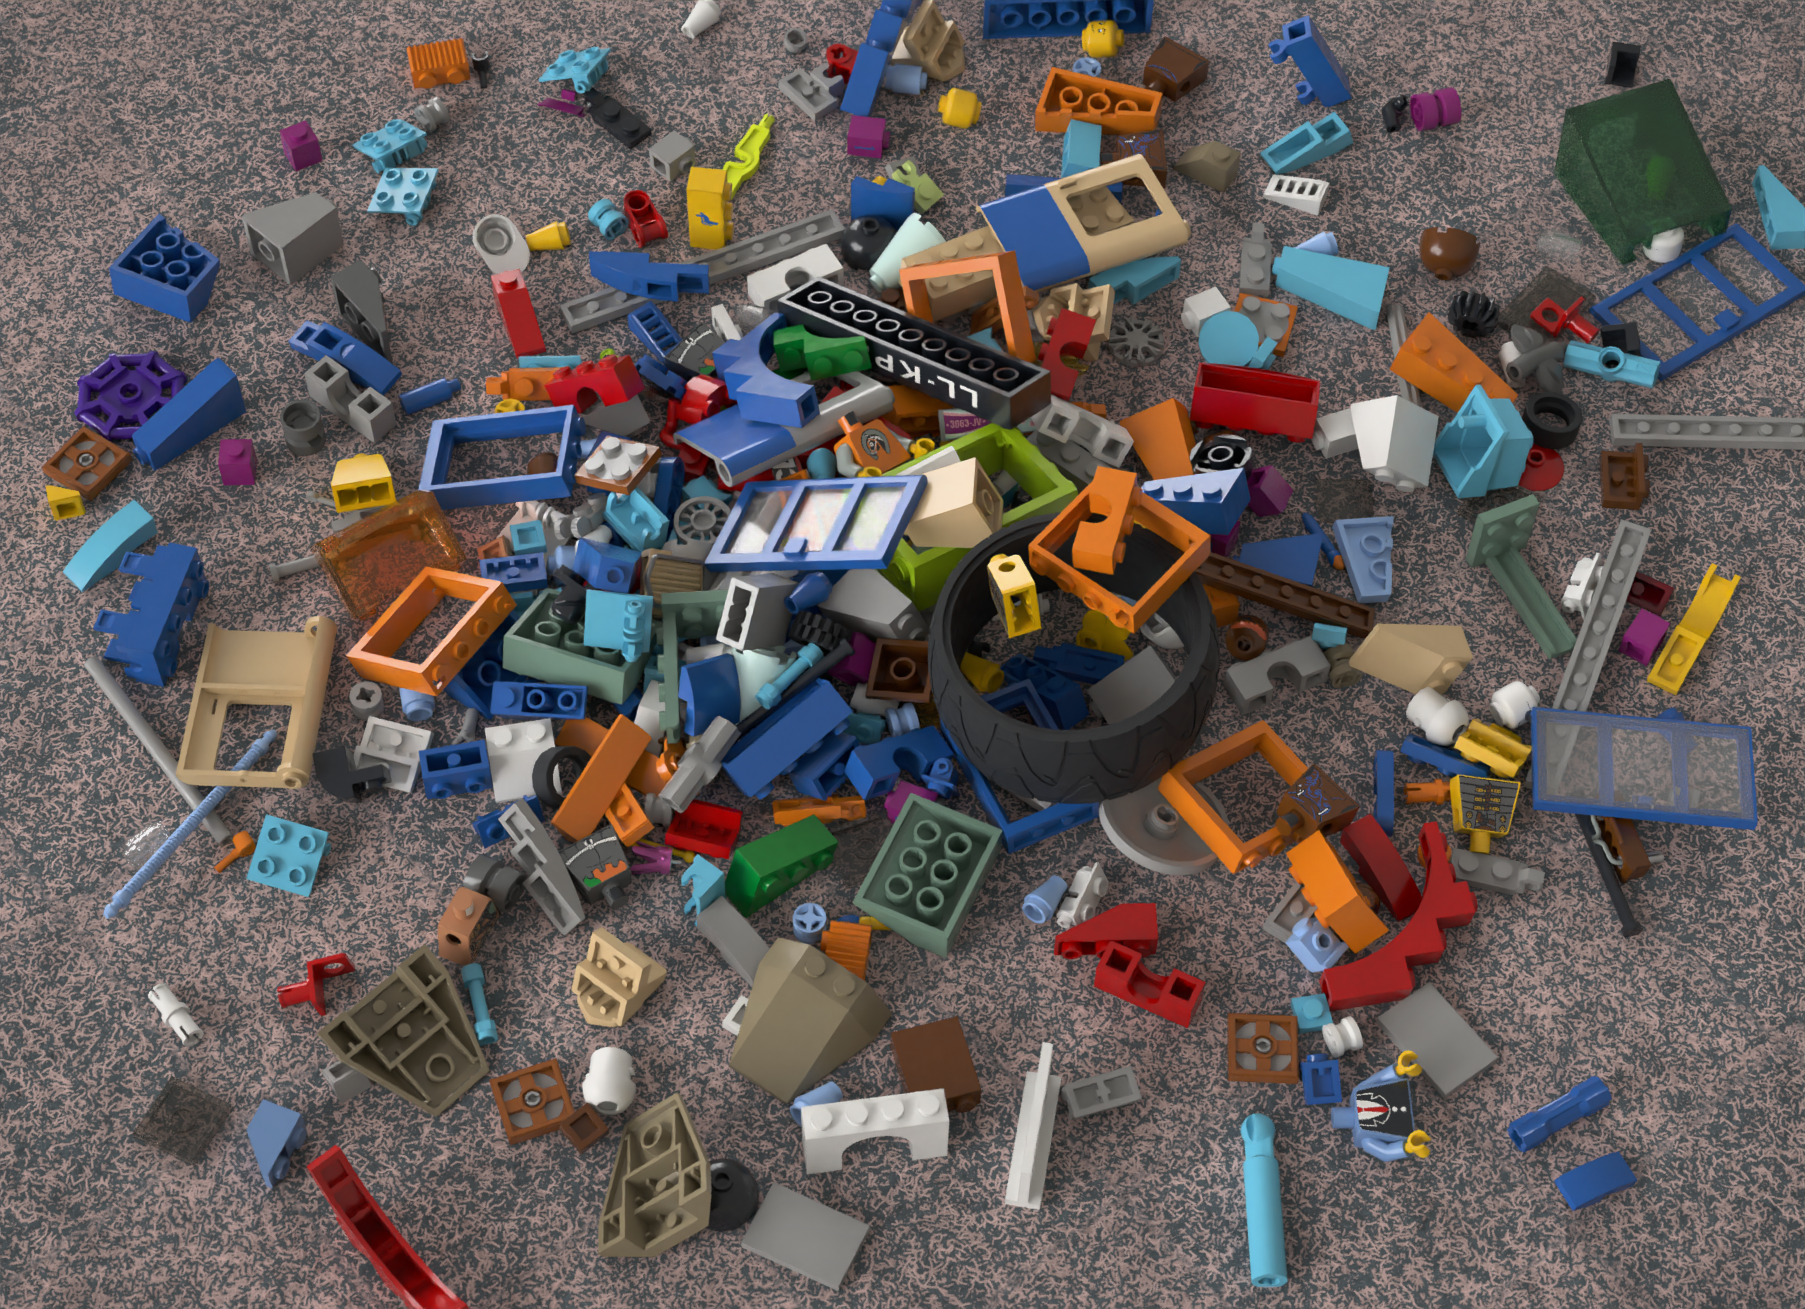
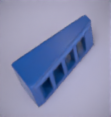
(646, 318)

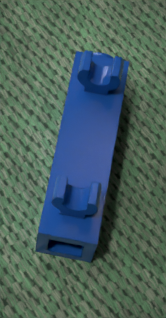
(1316, 62)

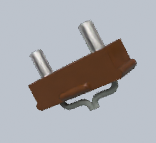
(1623, 847)

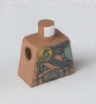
(468, 920)

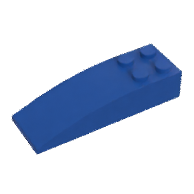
(1062, 17)

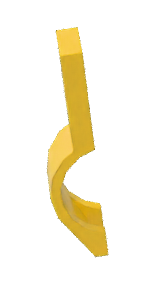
(1693, 631)

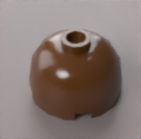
(1448, 253)

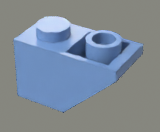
(274, 1136)

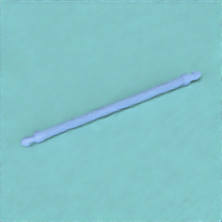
(123, 897)

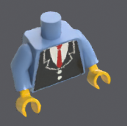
(1383, 1113)

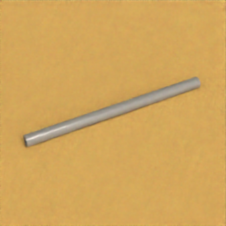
(155, 746)

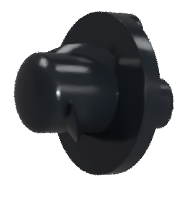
(572, 599)

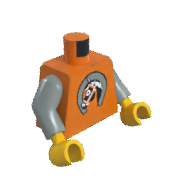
(874, 448)

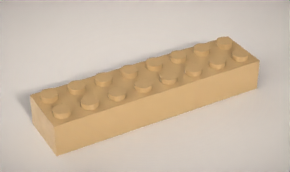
(950, 294)

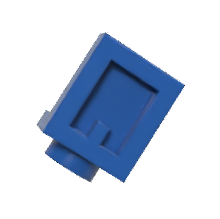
(1320, 1080)

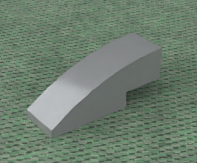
(733, 938)

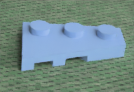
(1367, 556)

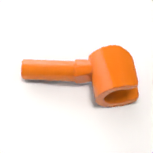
(244, 847)

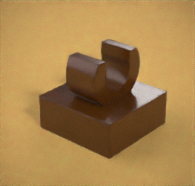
(584, 1128)

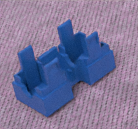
(165, 598)

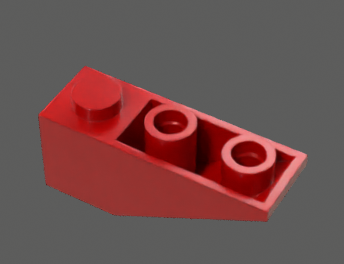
(1126, 924)

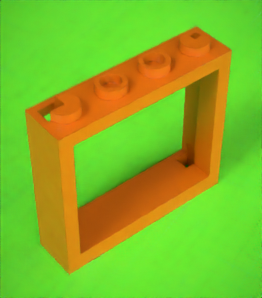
(1007, 286)
(1149, 514)
(375, 648)
(1178, 790)

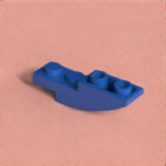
(639, 277)
(363, 363)

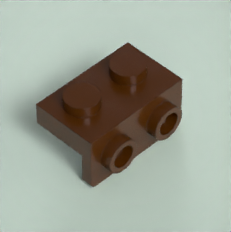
(1624, 478)

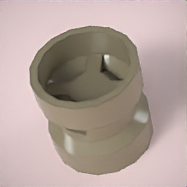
(1341, 672)

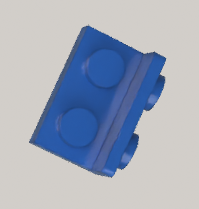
(516, 572)

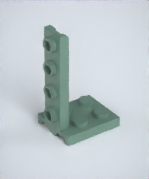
(1497, 543)
(687, 616)

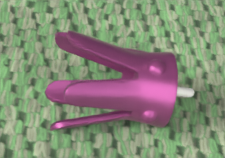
(659, 858)

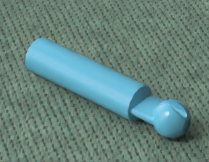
(1263, 1203)

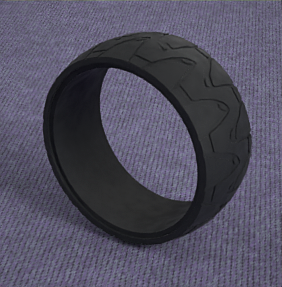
(1073, 763)

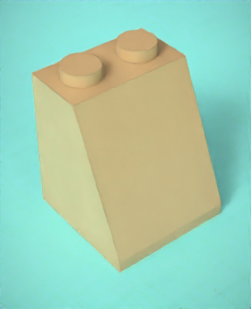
(956, 508)

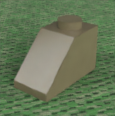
(1210, 164)

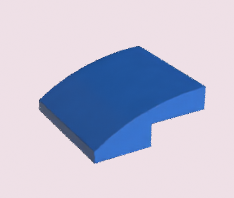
(891, 201)
(711, 692)

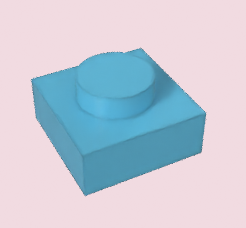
(1263, 357)
(528, 538)
(1311, 1012)

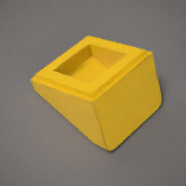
(64, 502)

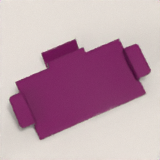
(564, 106)

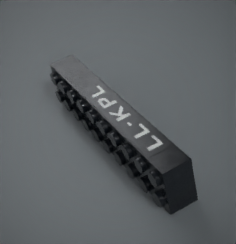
(923, 353)

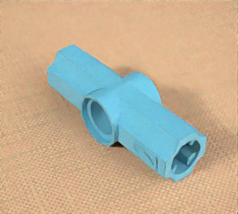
(1630, 368)

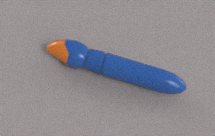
(1333, 556)

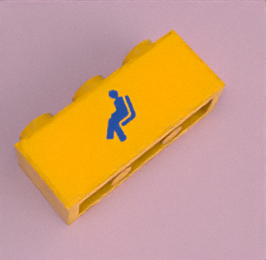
(709, 208)

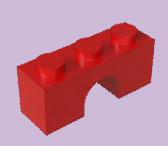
(1069, 337)
(611, 378)
(1125, 976)

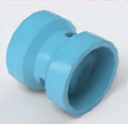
(605, 215)

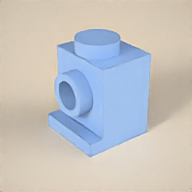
(1315, 945)

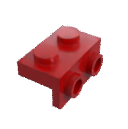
(705, 829)

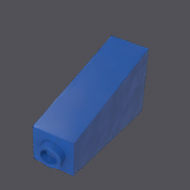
(190, 416)
(607, 565)

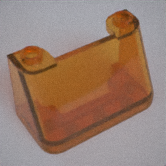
(387, 551)

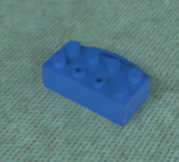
(784, 737)

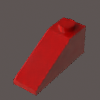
(517, 313)

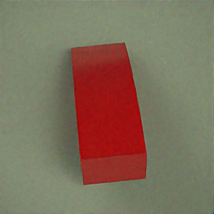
(1382, 866)

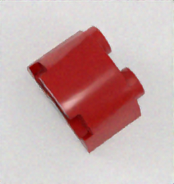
(703, 399)

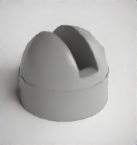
(792, 36)

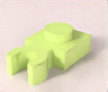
(925, 189)

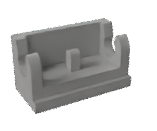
(1100, 1093)

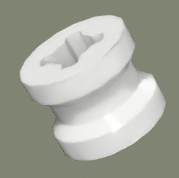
(1342, 1036)

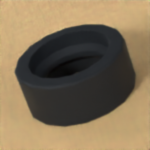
(1560, 405)
(544, 768)

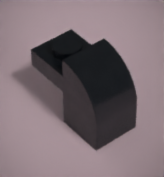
(339, 776)

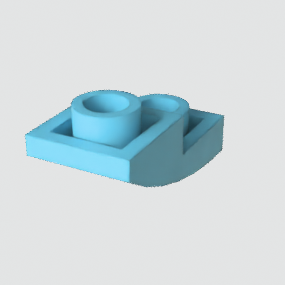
(1329, 635)

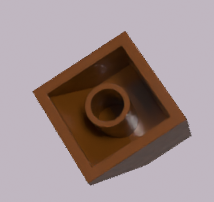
(900, 671)

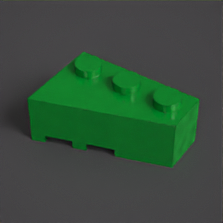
(778, 863)

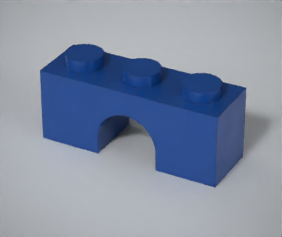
(876, 766)

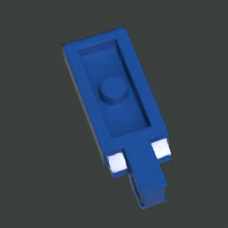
(1078, 662)

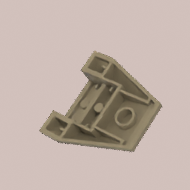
(803, 1020)
(411, 1035)
(656, 1185)

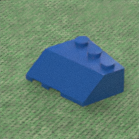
(165, 271)

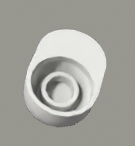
(500, 244)

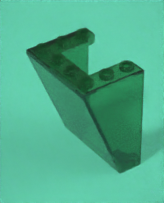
(1639, 168)

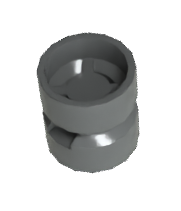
(303, 428)
(498, 883)

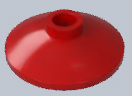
(1542, 474)

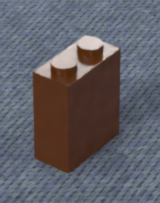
(937, 1058)

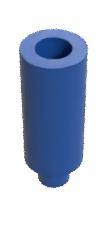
(428, 395)

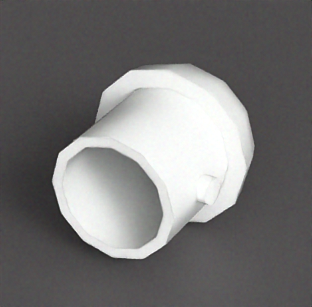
(1438, 716)
(609, 1083)

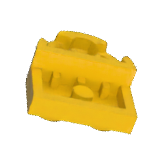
(1494, 747)

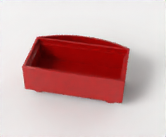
(1255, 400)

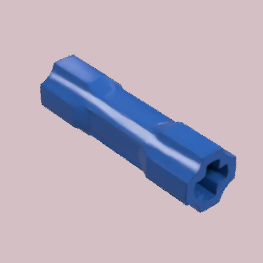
(1540, 1124)

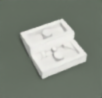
(394, 747)

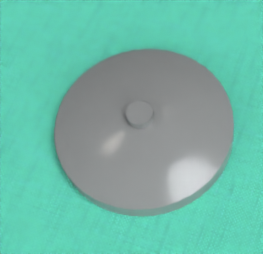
(1155, 834)

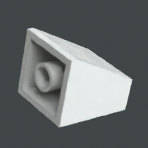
(1395, 440)

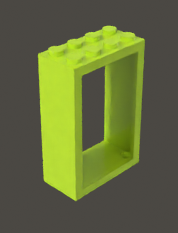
(995, 448)

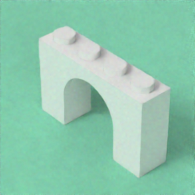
(835, 1126)

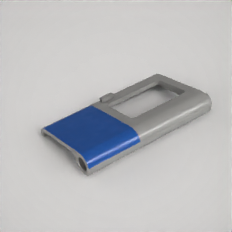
(751, 447)

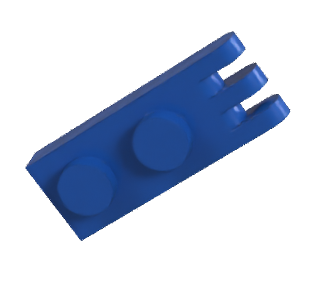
(1447, 760)

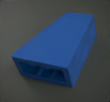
(1286, 557)

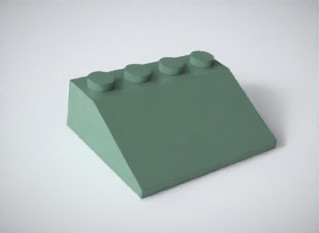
(555, 652)
(929, 873)

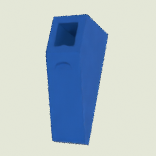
(1059, 694)
(538, 701)

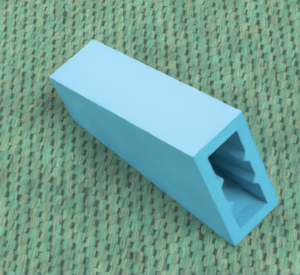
(1334, 283)

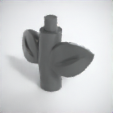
(1537, 358)

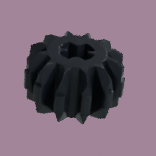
(1473, 314)

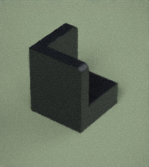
(1622, 64)
(1622, 336)

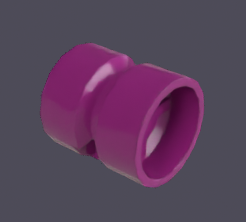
(1439, 108)

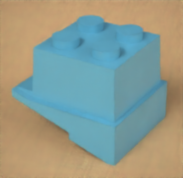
(1483, 446)

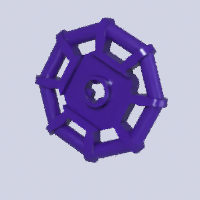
(120, 381)

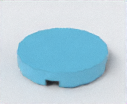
(1228, 339)

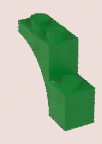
(822, 356)

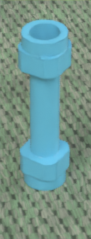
(770, 695)
(485, 1027)

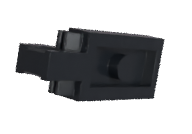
(616, 119)

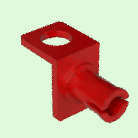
(1566, 319)
(312, 988)

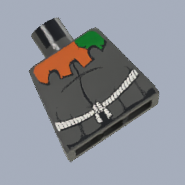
(694, 354)
(599, 867)

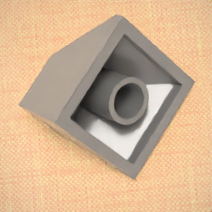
(620, 419)

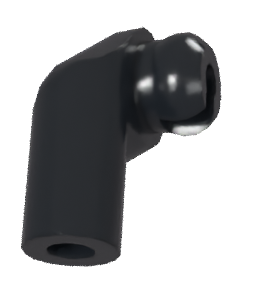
(1393, 110)

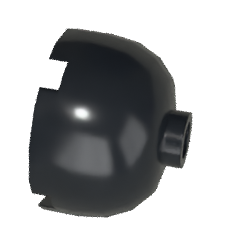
(865, 241)
(1222, 454)
(732, 1195)

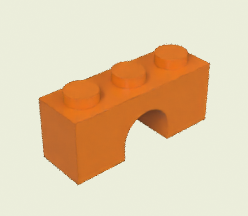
(1101, 544)

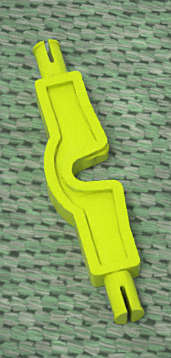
(748, 151)

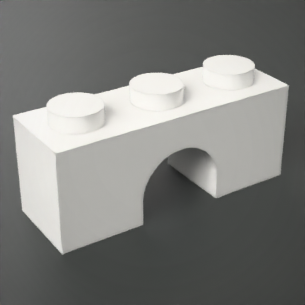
(775, 282)
(1099, 436)

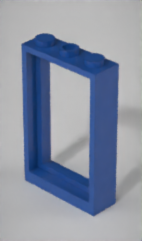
(500, 426)
(1040, 824)

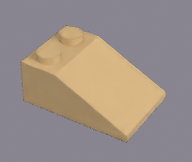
(1414, 655)

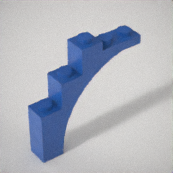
(875, 55)
(757, 389)

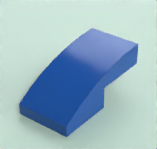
(1595, 1180)

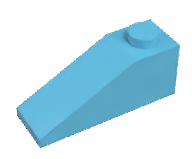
(1780, 212)

